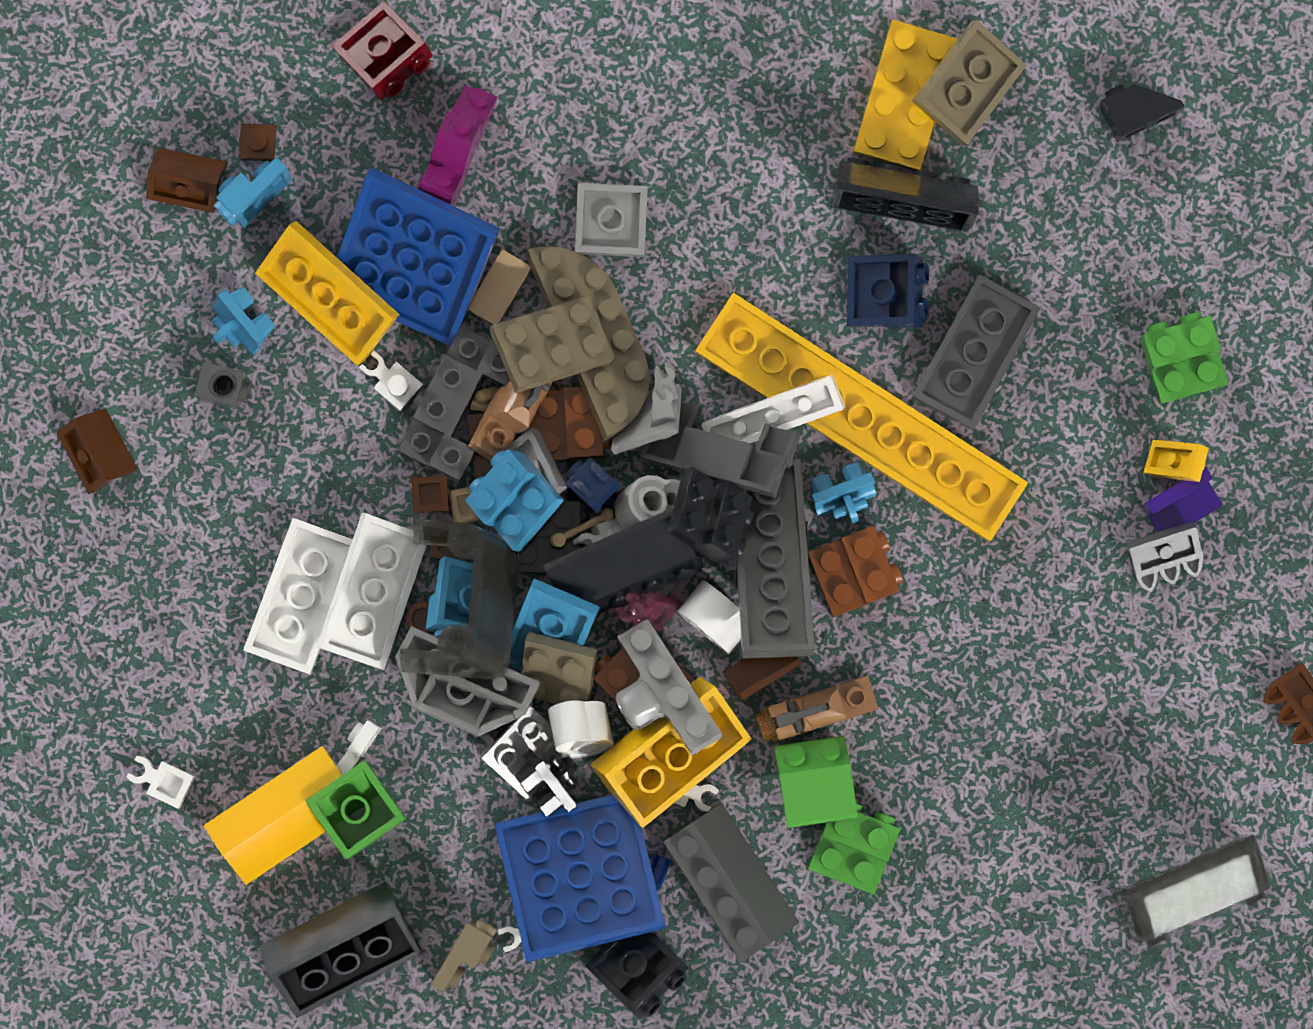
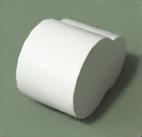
(645, 499)
(713, 616)
(580, 728)

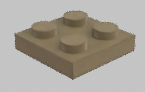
(560, 667)

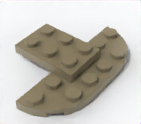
(578, 335)

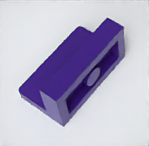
(1183, 503)

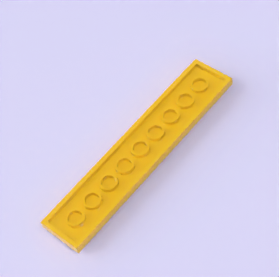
(873, 422)

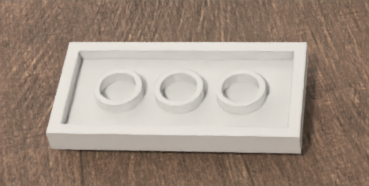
(372, 592)
(298, 596)

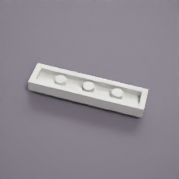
(780, 411)

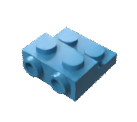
(243, 200)
(513, 498)
(452, 596)

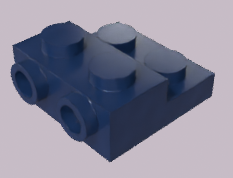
(886, 291)

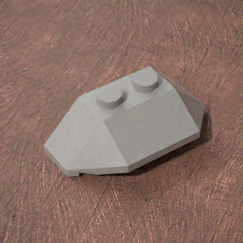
(466, 702)

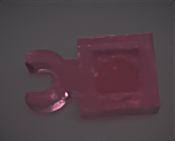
(654, 606)

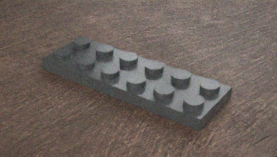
(775, 574)

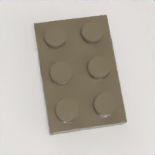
(969, 82)

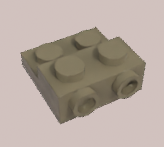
(471, 948)

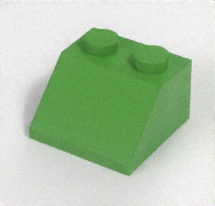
(815, 781)
(356, 810)

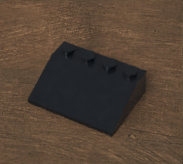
(905, 196)

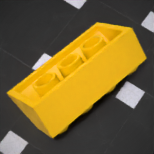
(655, 768)

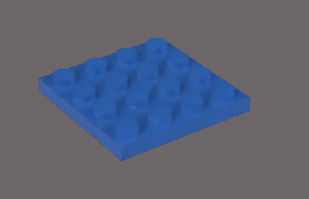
(417, 254)
(578, 878)

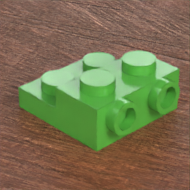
(1184, 358)
(855, 850)

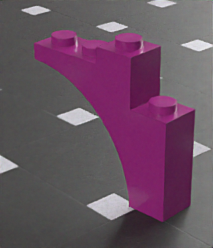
(457, 144)

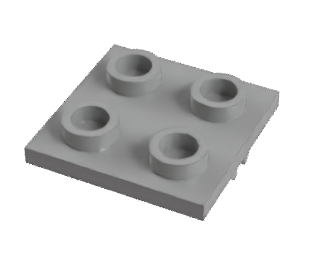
(657, 417)
(522, 735)

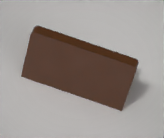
(184, 179)
(96, 450)
(756, 673)

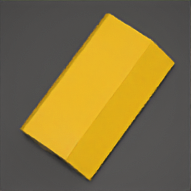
(273, 818)

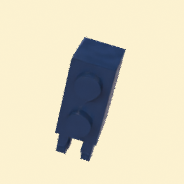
(592, 486)

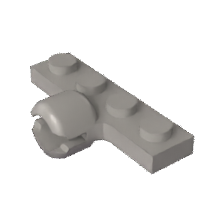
(662, 691)

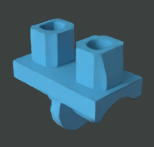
(235, 324)
(845, 497)

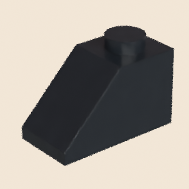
(1136, 109)

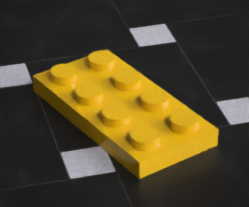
(892, 124)
(326, 293)

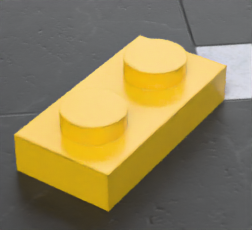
(1176, 460)

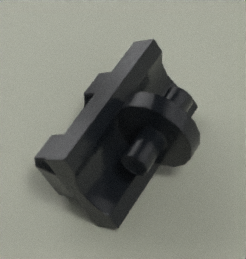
(554, 794)

